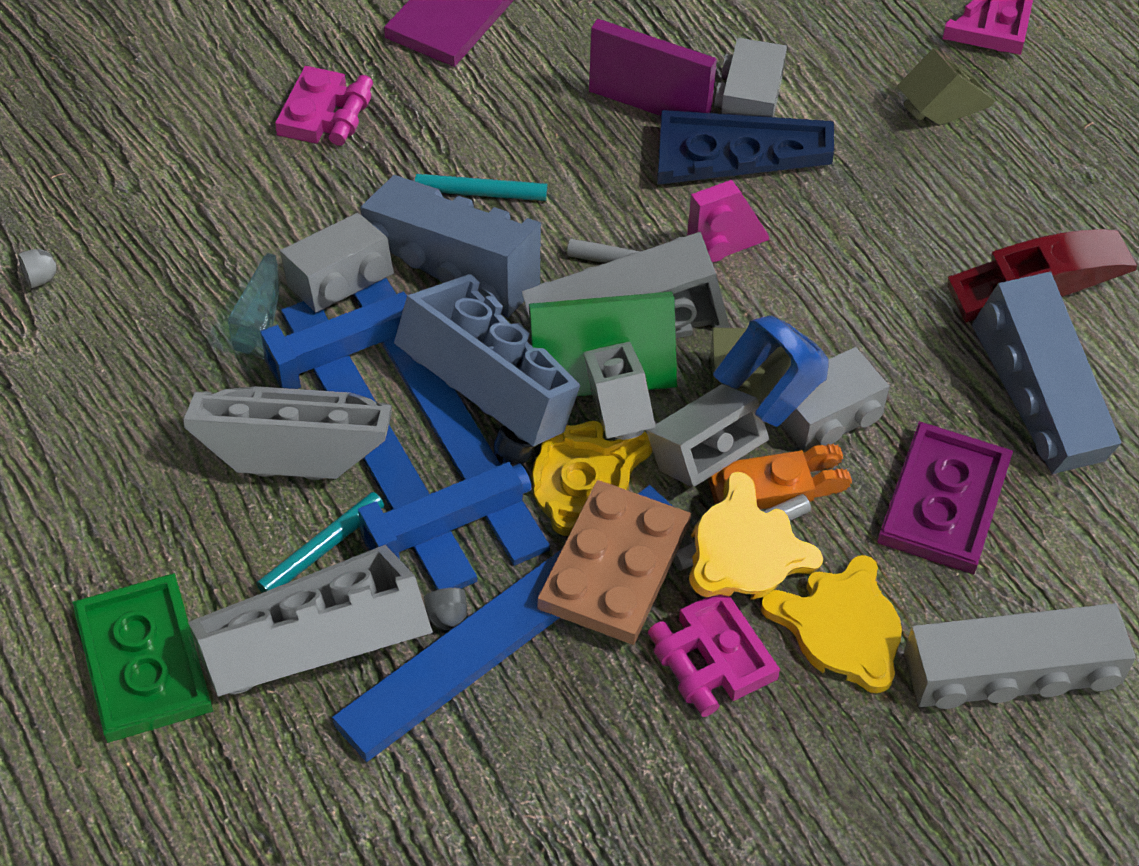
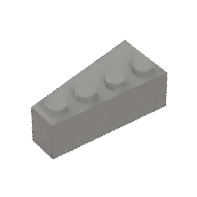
(673, 266)
(311, 622)

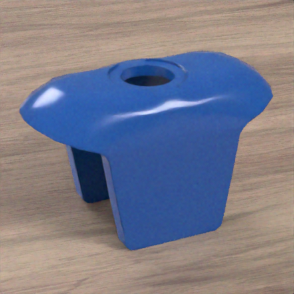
(758, 342)

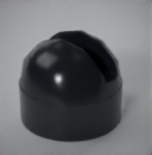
(511, 448)

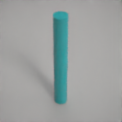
(485, 187)
(316, 547)

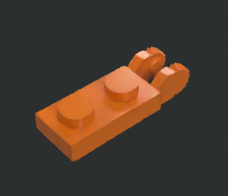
(788, 475)

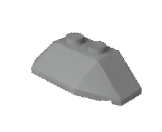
(288, 429)

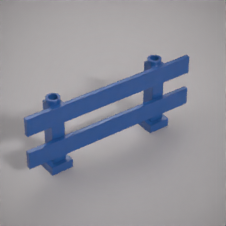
(415, 515)

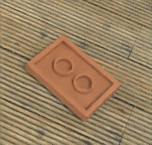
(614, 562)

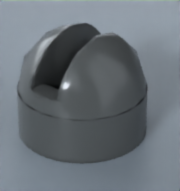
(446, 607)

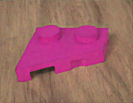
(992, 25)
(724, 220)

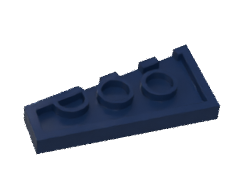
(731, 145)

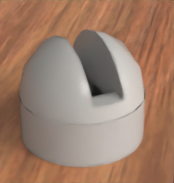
(37, 267)

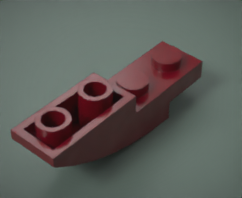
(1072, 257)

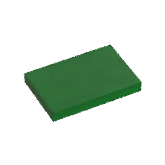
(593, 323)
(141, 658)

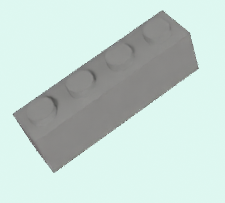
(1018, 655)

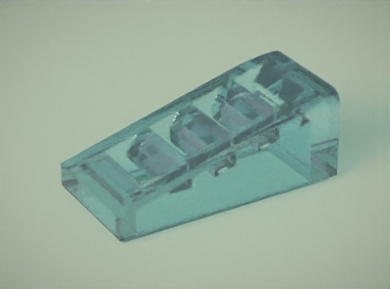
(255, 308)

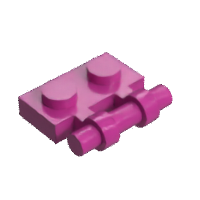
(312, 105)
(727, 644)

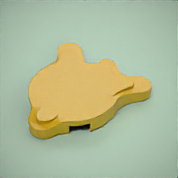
(573, 464)
(746, 547)
(843, 624)

